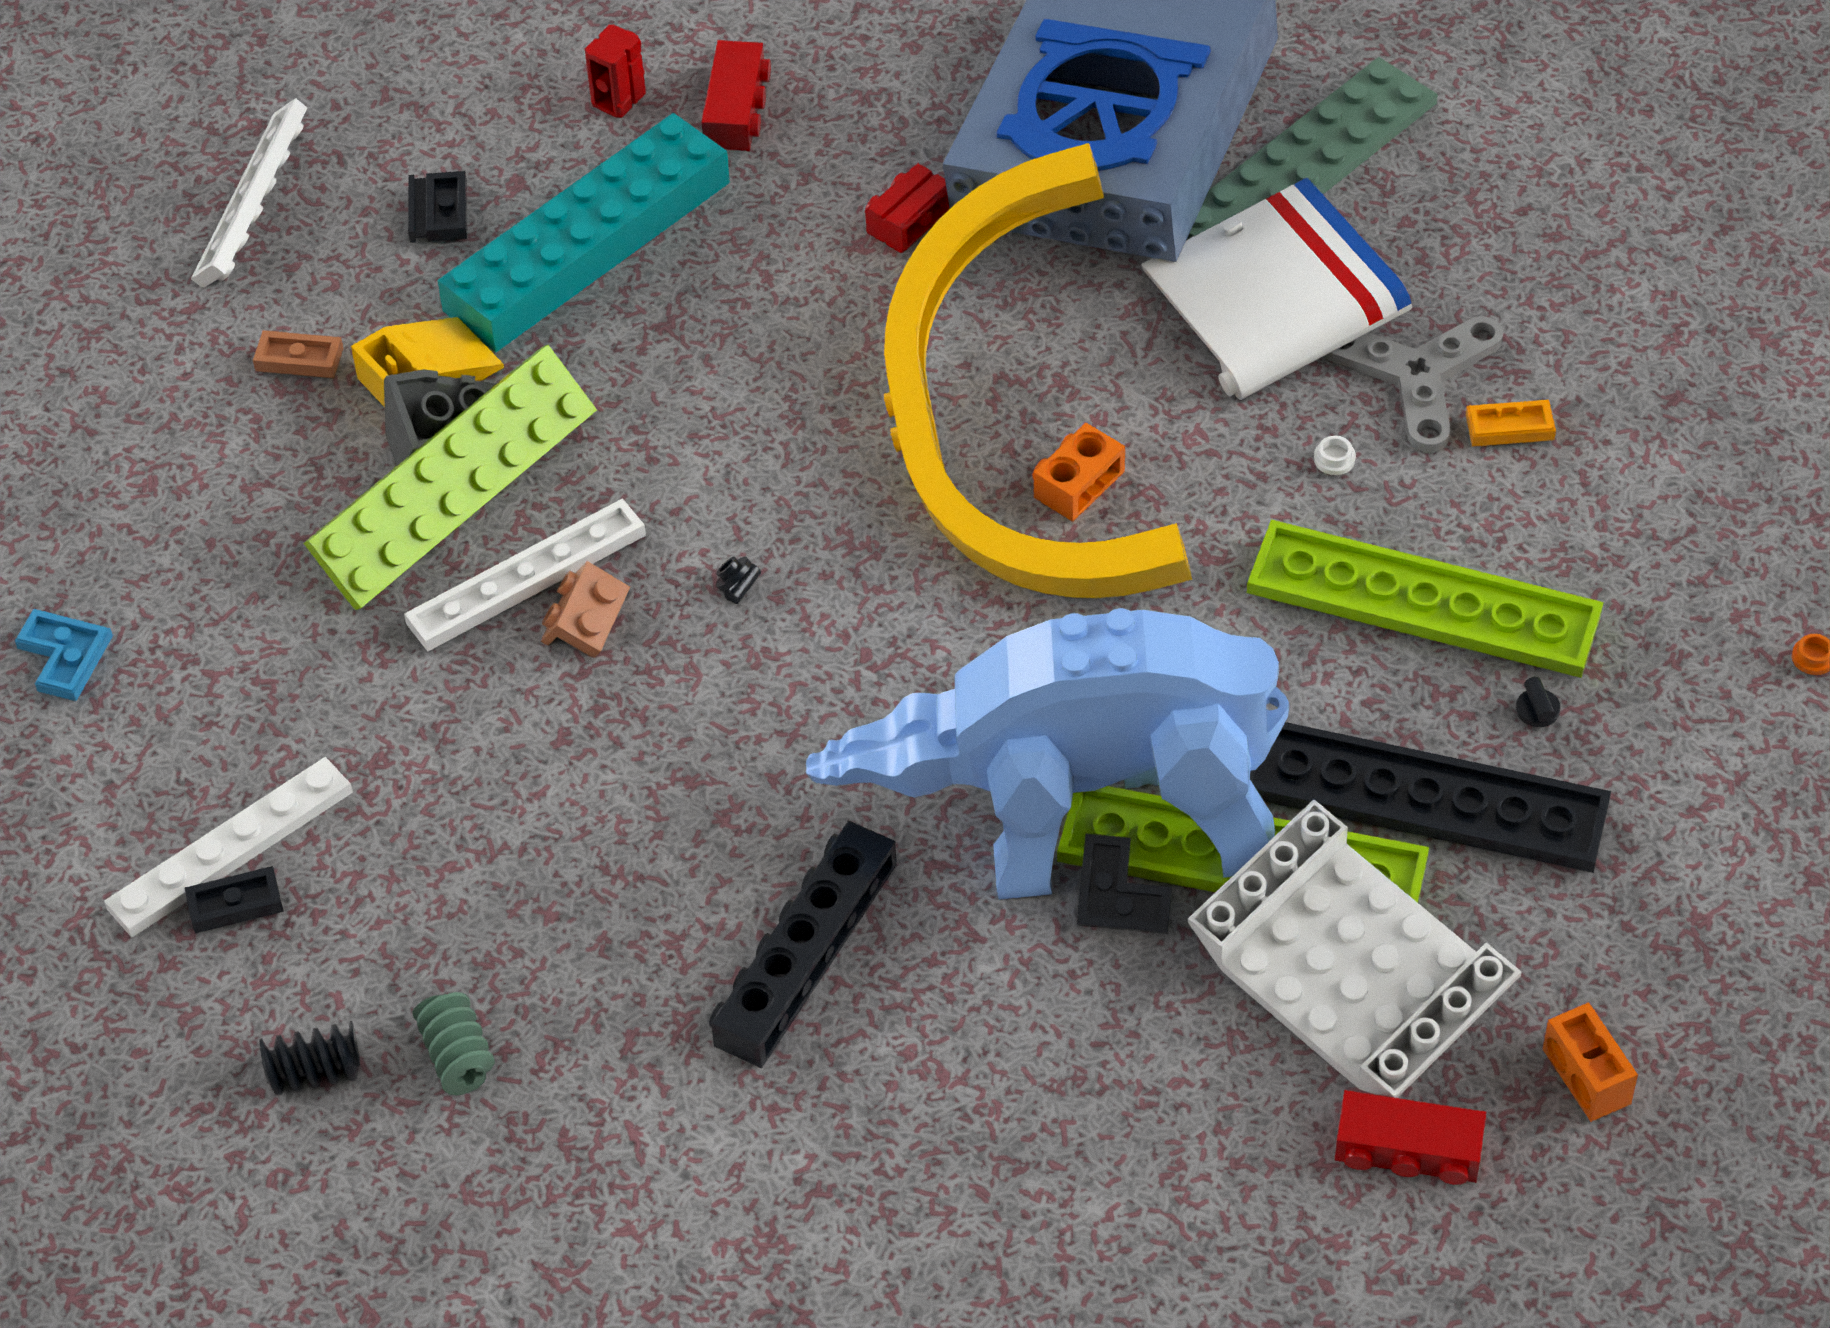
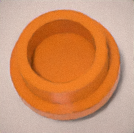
(1812, 654)

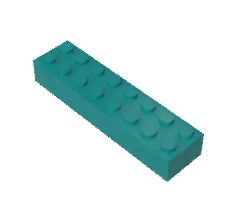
(584, 231)

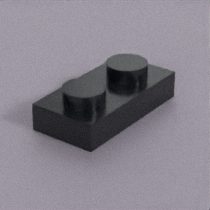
(233, 899)

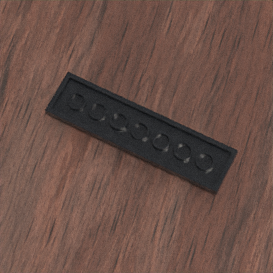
(1435, 796)

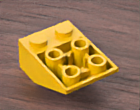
(428, 345)

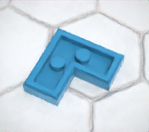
(72, 650)

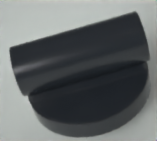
(736, 578)
(1536, 705)

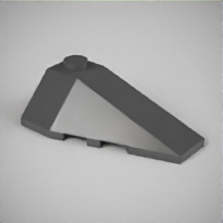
(422, 405)

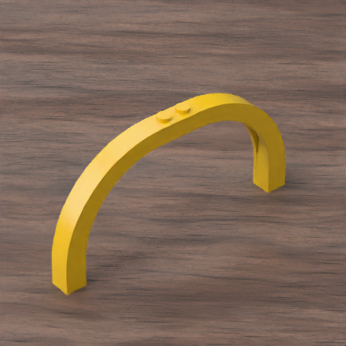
(1045, 566)

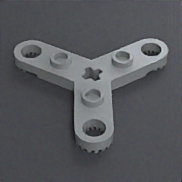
(1422, 394)

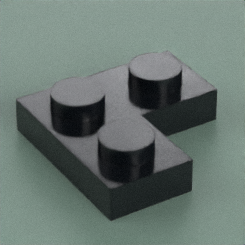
(1107, 897)

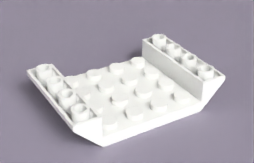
(1347, 956)

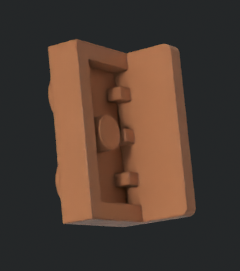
(585, 609)

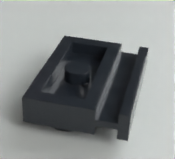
(437, 206)

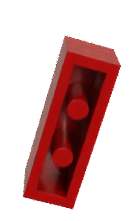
(736, 94)
(1410, 1137)

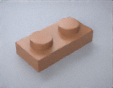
(298, 354)

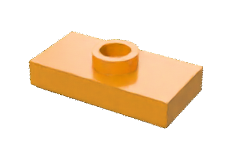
(1510, 423)

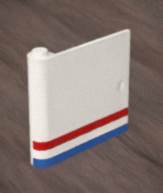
(1279, 287)

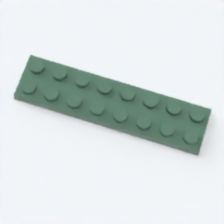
(1323, 142)

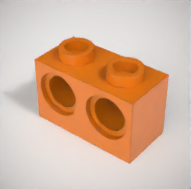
(1078, 471)
(1589, 1062)

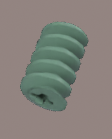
(454, 1042)

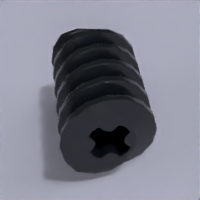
(311, 1059)

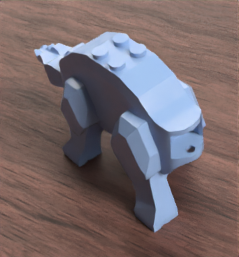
(1080, 711)

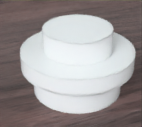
(1334, 455)

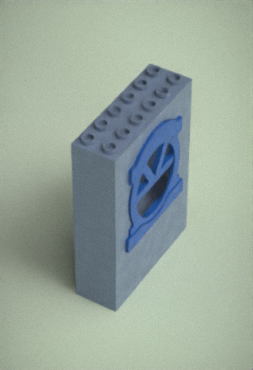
(1153, 178)

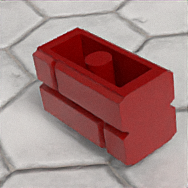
(615, 71)
(907, 208)

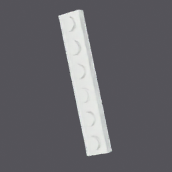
(245, 203)
(524, 575)
(228, 846)

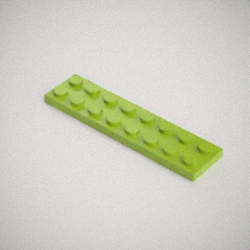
(450, 477)
(1425, 598)
(1176, 851)

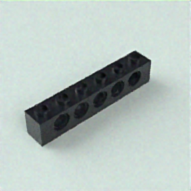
(755, 1035)

